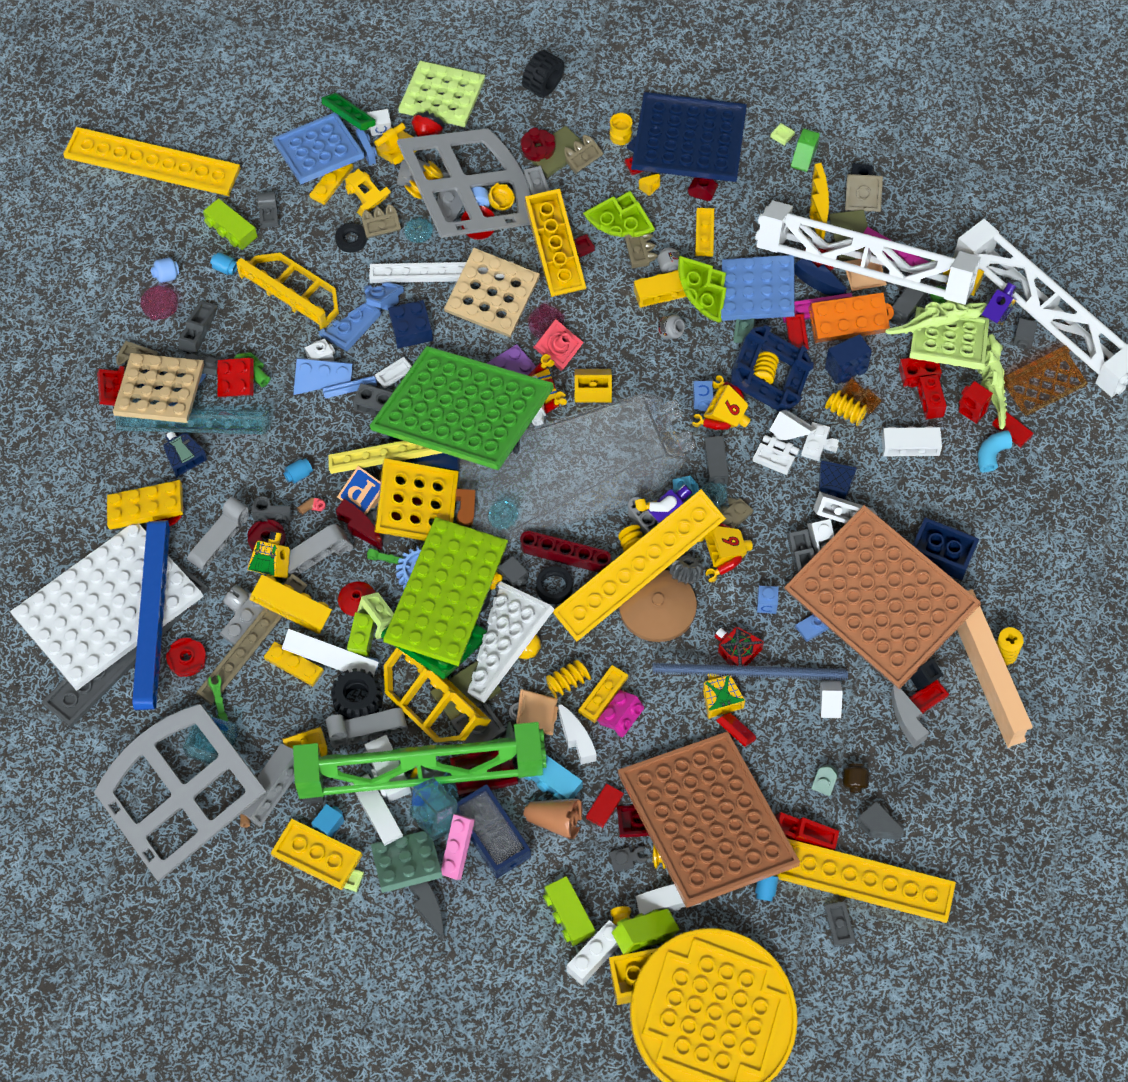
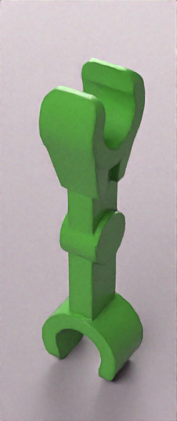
(373, 554)
(218, 699)

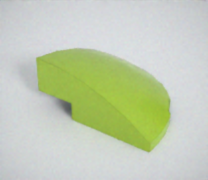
(620, 217)
(703, 287)

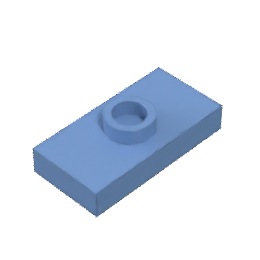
(811, 627)

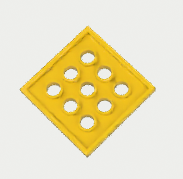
(410, 472)

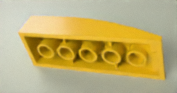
(554, 242)

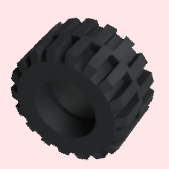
(543, 73)
(352, 681)

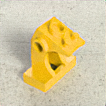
(369, 199)

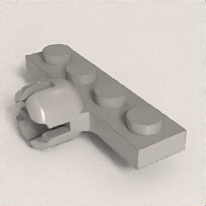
(245, 613)

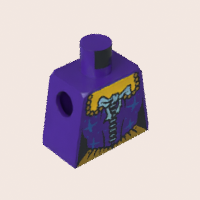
(994, 309)

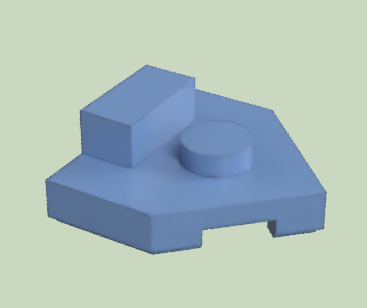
(383, 296)

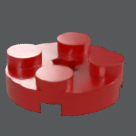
(176, 654)

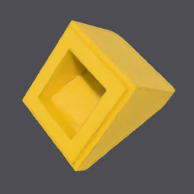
(649, 184)

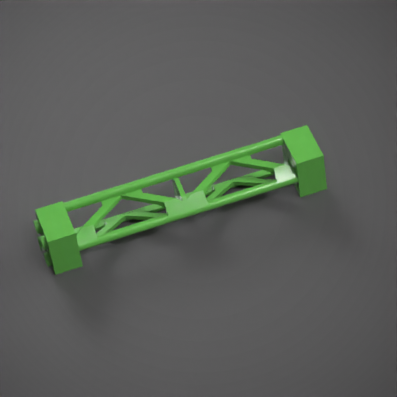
(311, 767)

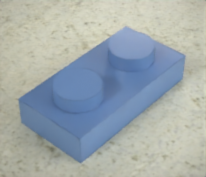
(364, 142)

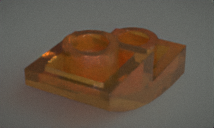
(865, 396)

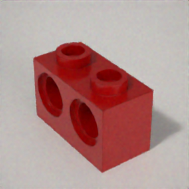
(919, 369)
(931, 397)
(975, 401)

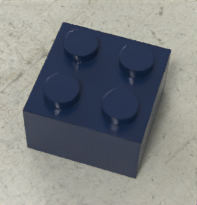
(410, 324)
(848, 359)

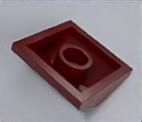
(630, 822)

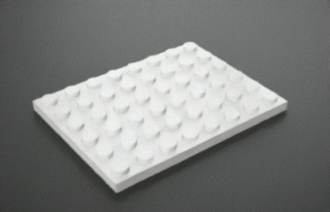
(93, 608)

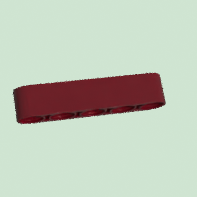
(559, 545)

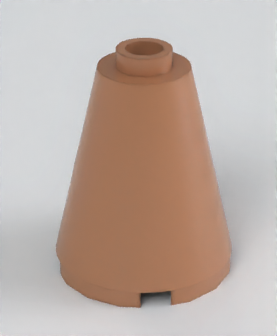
(556, 815)

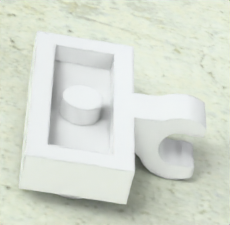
(818, 441)

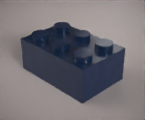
(946, 547)

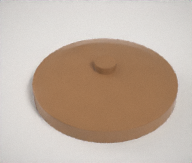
(660, 609)

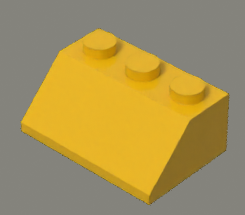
(625, 971)

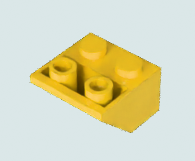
(593, 385)

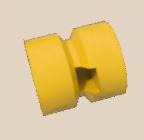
(621, 128)

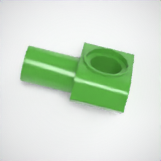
(259, 375)

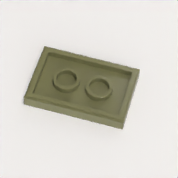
(563, 138)
(849, 220)
(461, 681)

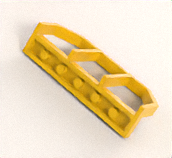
(288, 295)
(450, 693)

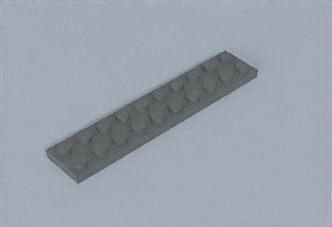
(73, 705)

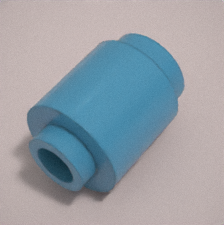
(224, 263)
(298, 470)
(767, 888)

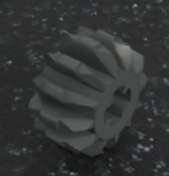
(686, 569)

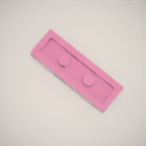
(457, 846)

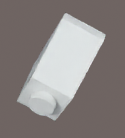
(790, 426)

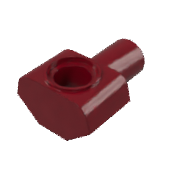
(702, 188)

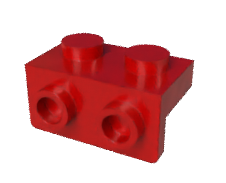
(109, 385)

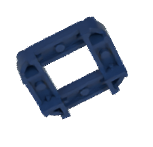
(743, 371)

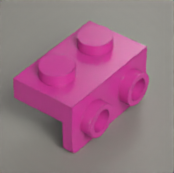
(621, 712)

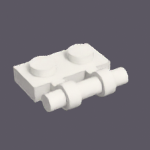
(773, 458)

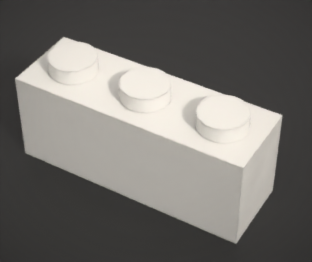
(911, 441)
(836, 508)
(380, 768)
(593, 954)

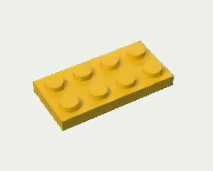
(144, 504)
(316, 854)

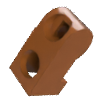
(467, 505)

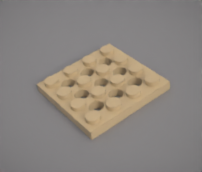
(496, 303)
(166, 395)

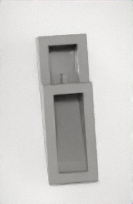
(908, 717)

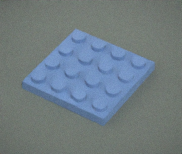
(318, 148)
(759, 287)

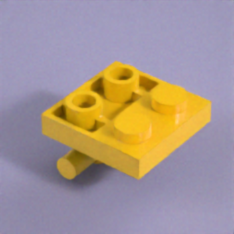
(387, 144)

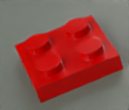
(235, 377)

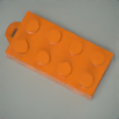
(850, 317)

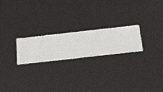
(326, 653)

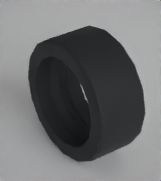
(554, 598)

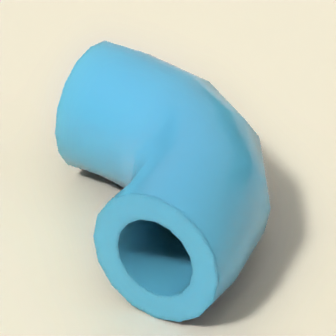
(990, 448)

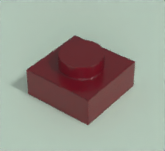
(584, 245)

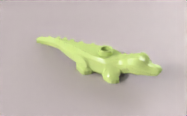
(940, 314)
(994, 377)

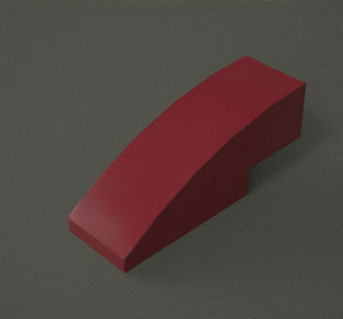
(358, 524)

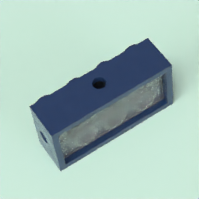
(493, 832)

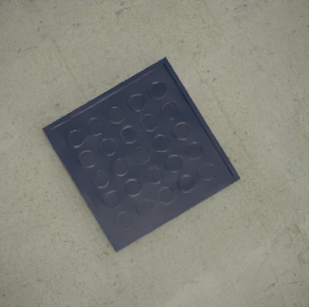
(689, 137)

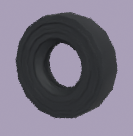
(347, 228)

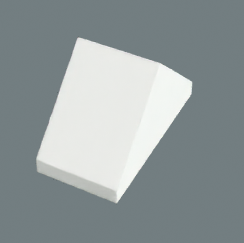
(830, 699)

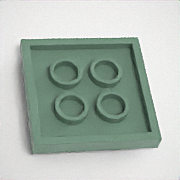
(406, 861)

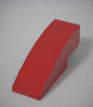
(808, 831)

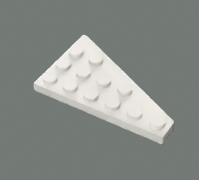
(511, 628)

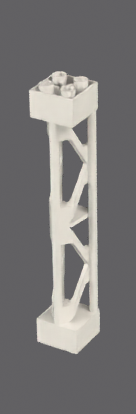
(778, 220)
(1111, 374)

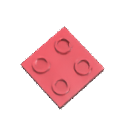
(559, 344)

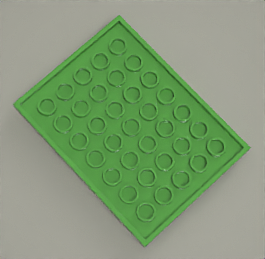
(462, 407)

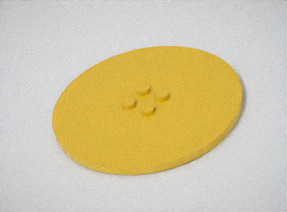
(713, 1010)

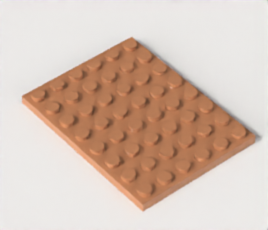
(882, 596)
(708, 819)

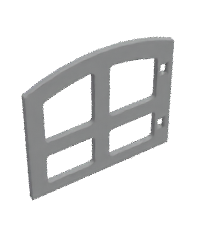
(463, 183)
(182, 794)

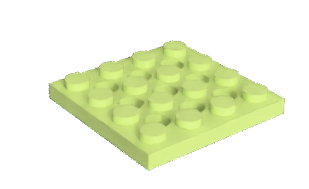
(446, 101)
(958, 346)

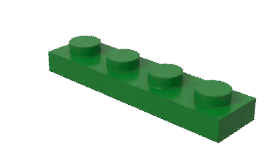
(348, 111)

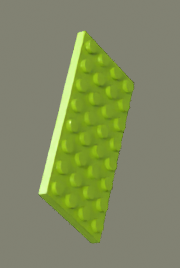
(446, 591)

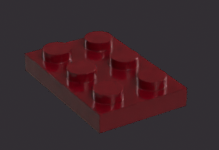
(473, 760)

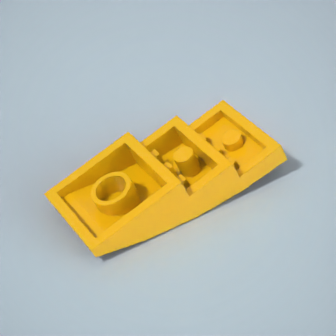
(819, 198)

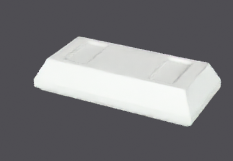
(393, 372)

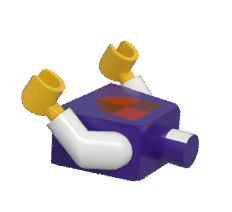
(666, 504)

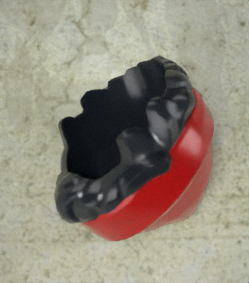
(427, 124)

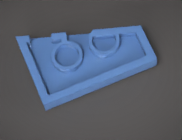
(350, 329)
(318, 374)

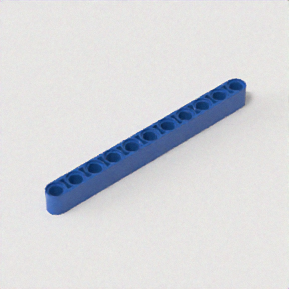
(151, 615)

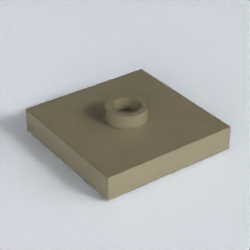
(863, 192)

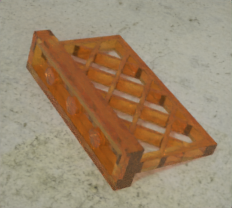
(1040, 366)

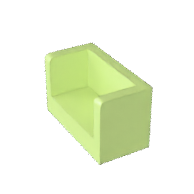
(378, 610)

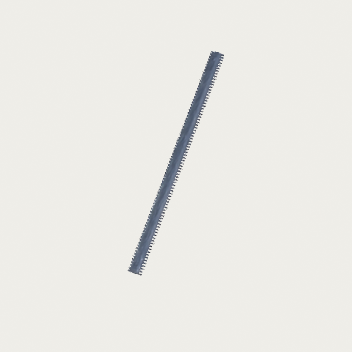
(741, 670)

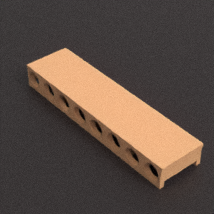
(994, 678)

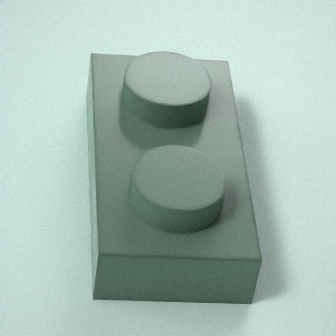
(743, 327)

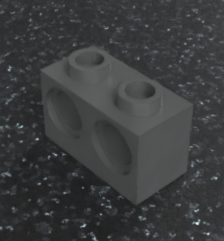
(373, 404)

